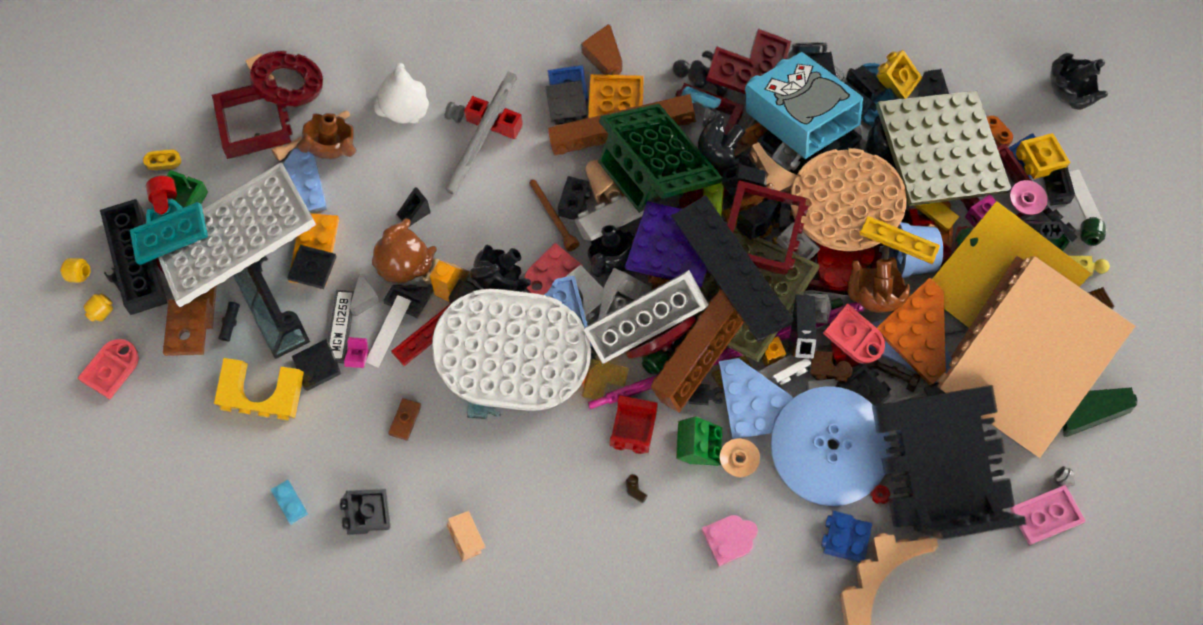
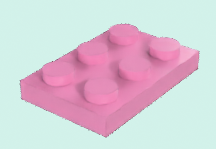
(1048, 514)

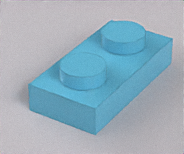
(698, 96)
(289, 501)

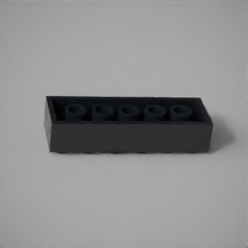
(138, 284)

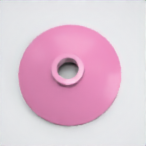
(1033, 193)

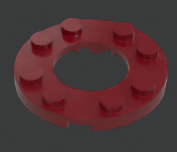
(276, 60)

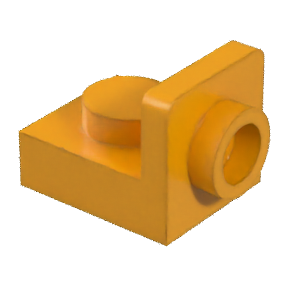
(774, 352)

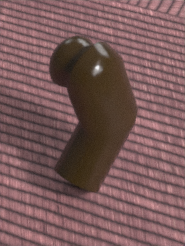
(633, 488)

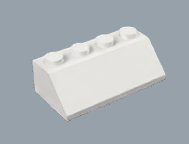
(615, 213)

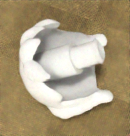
(401, 97)

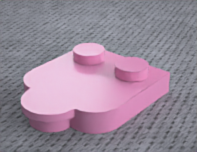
(730, 538)

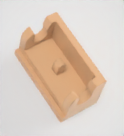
(465, 535)

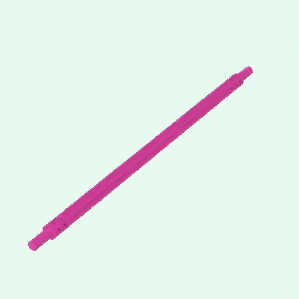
(727, 354)

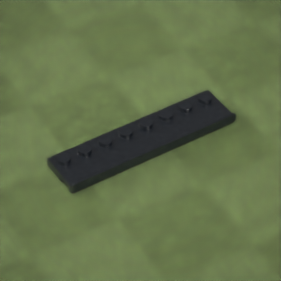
(732, 269)

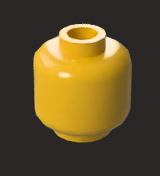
(75, 270)
(98, 307)

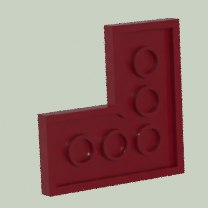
(736, 70)

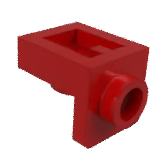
(840, 355)

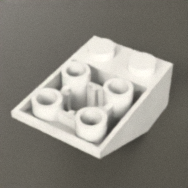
(619, 291)

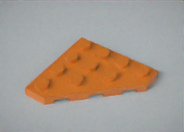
(919, 331)

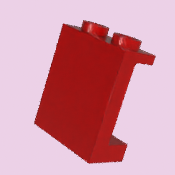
(634, 424)

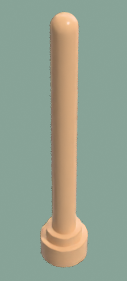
(282, 151)

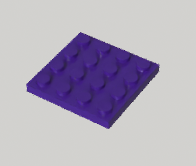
(662, 248)

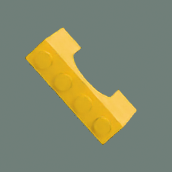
(282, 402)

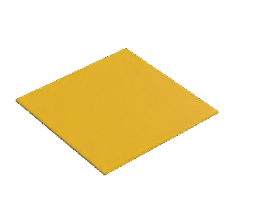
(975, 271)

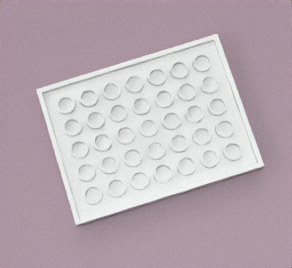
(239, 232)

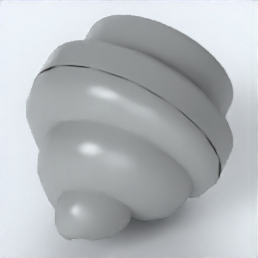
(1064, 476)

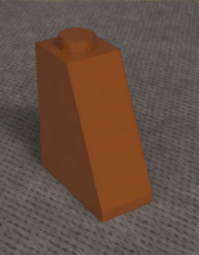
(603, 51)

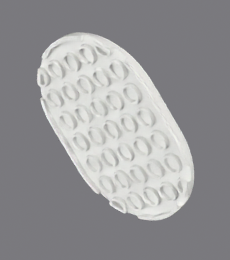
(511, 349)

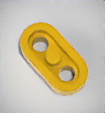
(163, 159)

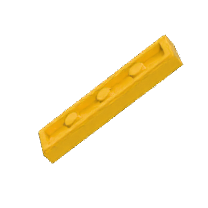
(899, 239)

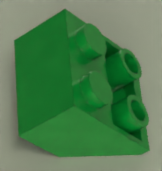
(699, 442)

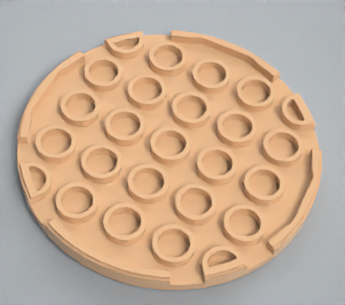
(842, 192)

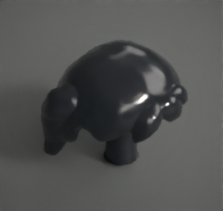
(1077, 80)
(877, 142)
(720, 147)
(610, 251)
(498, 270)

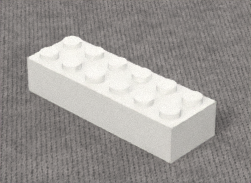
(646, 317)

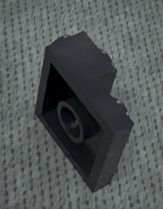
(566, 102)
(866, 384)
(365, 511)

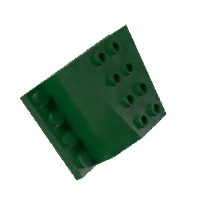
(652, 156)

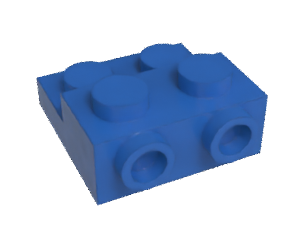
(846, 537)

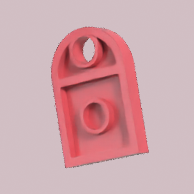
(551, 265)
(854, 335)
(110, 368)

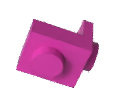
(356, 353)

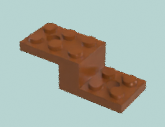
(190, 318)

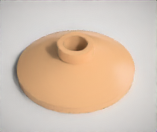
(743, 449)

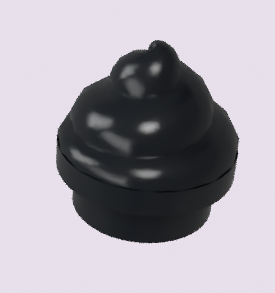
(681, 68)

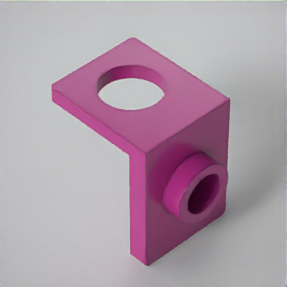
(980, 209)

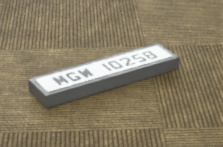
(340, 324)

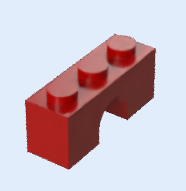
(507, 123)

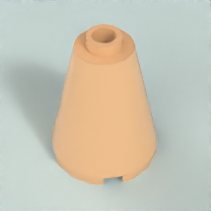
(601, 183)

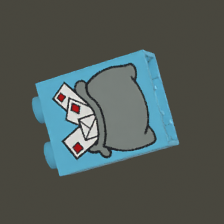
(803, 104)

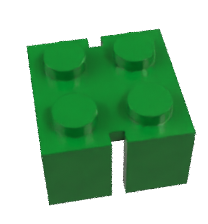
(185, 194)

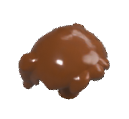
(327, 137)
(402, 254)
(878, 288)

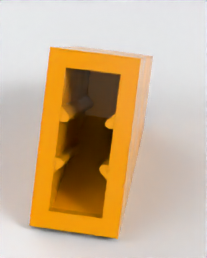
(445, 277)

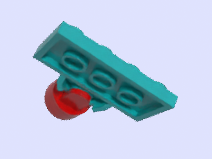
(167, 224)

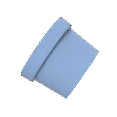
(910, 265)

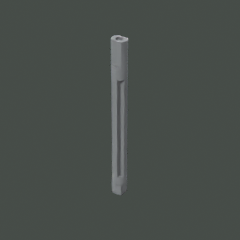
(481, 133)

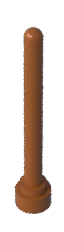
(570, 241)

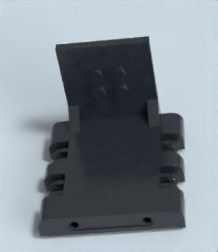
(946, 464)

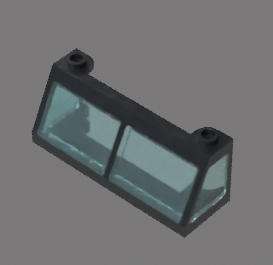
(281, 330)

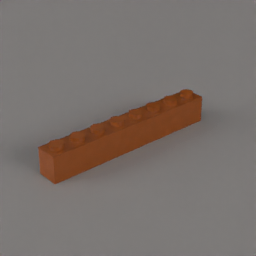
(590, 132)

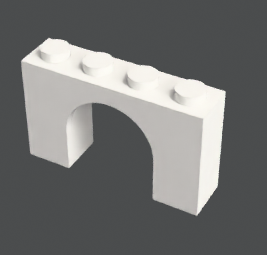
(590, 292)

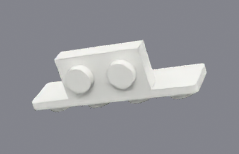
(785, 368)

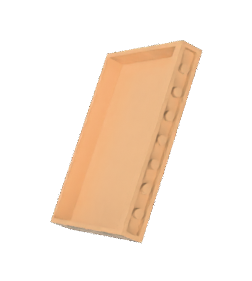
(1039, 353)

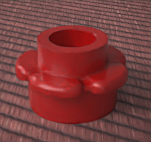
(885, 494)

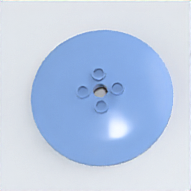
(810, 465)

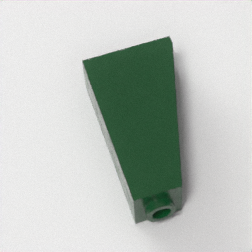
(1100, 407)

